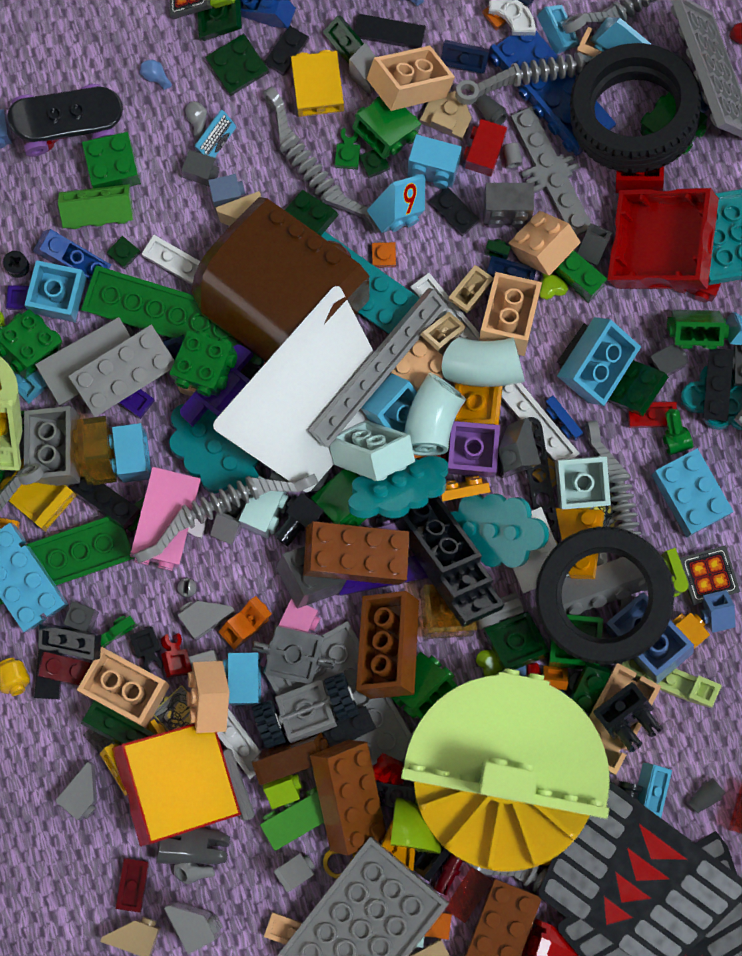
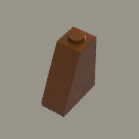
(287, 758)

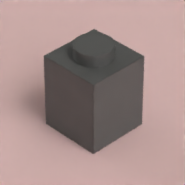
(200, 168)
(594, 243)
(669, 359)
(81, 617)

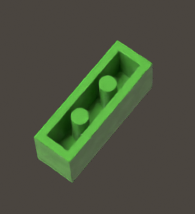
(95, 206)
(294, 821)

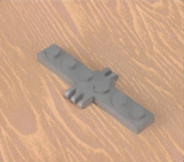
(550, 170)

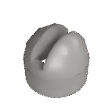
(191, 587)

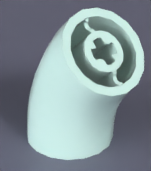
(482, 363)
(433, 416)

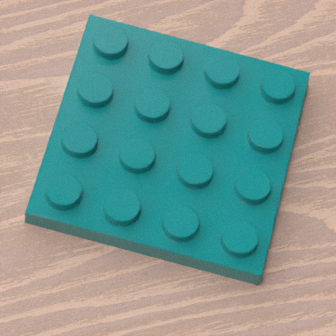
(727, 244)

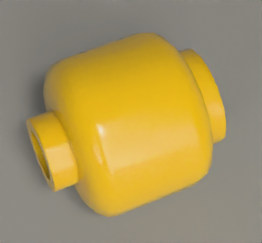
(13, 677)

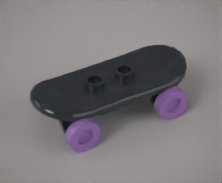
(63, 116)

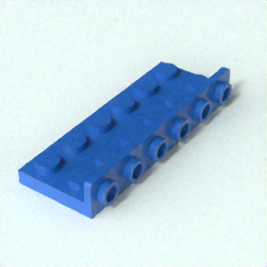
(548, 98)

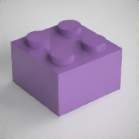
(473, 449)

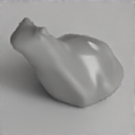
(196, 116)
(191, 872)

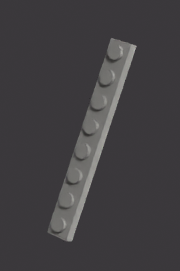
(377, 368)

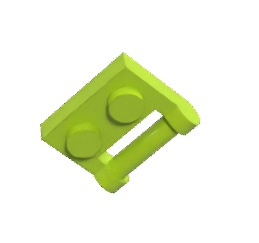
(676, 570)

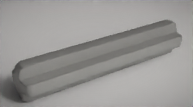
(239, 788)

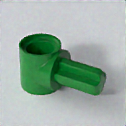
(676, 436)

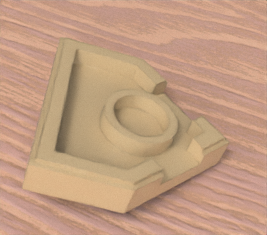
(447, 116)

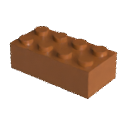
(356, 553)
(388, 645)
(348, 796)
(503, 921)

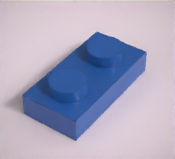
(569, 426)

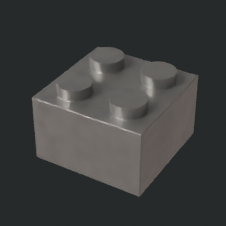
(508, 204)

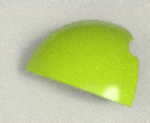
(411, 830)

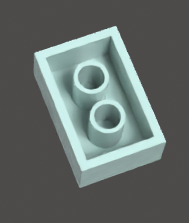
(372, 450)

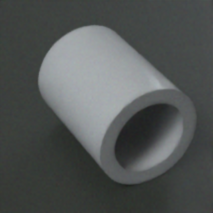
(512, 155)

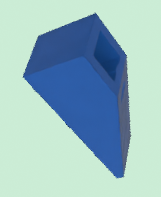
(268, 12)
(66, 253)

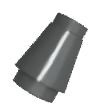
(491, 109)
(707, 795)

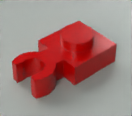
(175, 660)

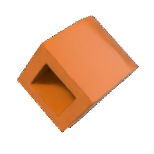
(245, 623)

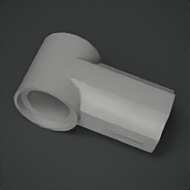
(511, 608)

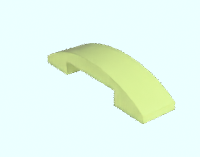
(683, 685)

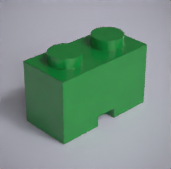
(581, 276)

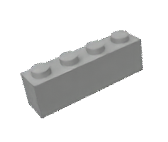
(612, 582)

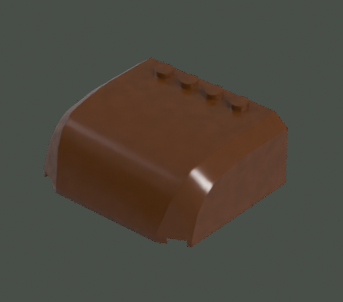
(270, 277)

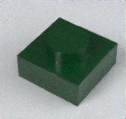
(373, 163)
(497, 248)
(123, 252)

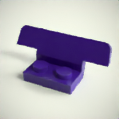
(198, 404)

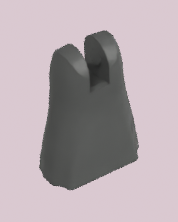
(194, 847)

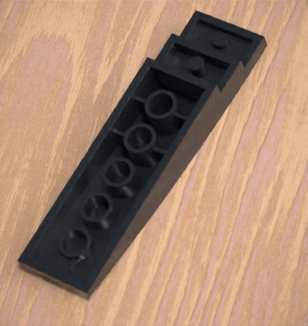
(450, 561)

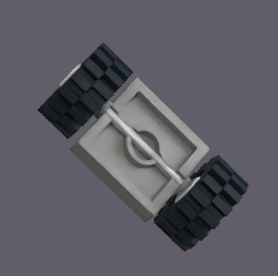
(305, 711)

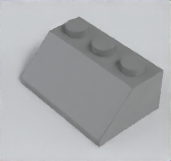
(52, 444)
(193, 925)

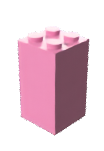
(162, 502)

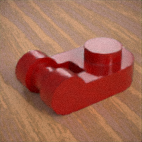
(388, 770)

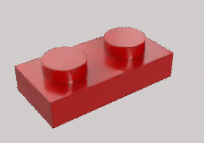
(653, 417)

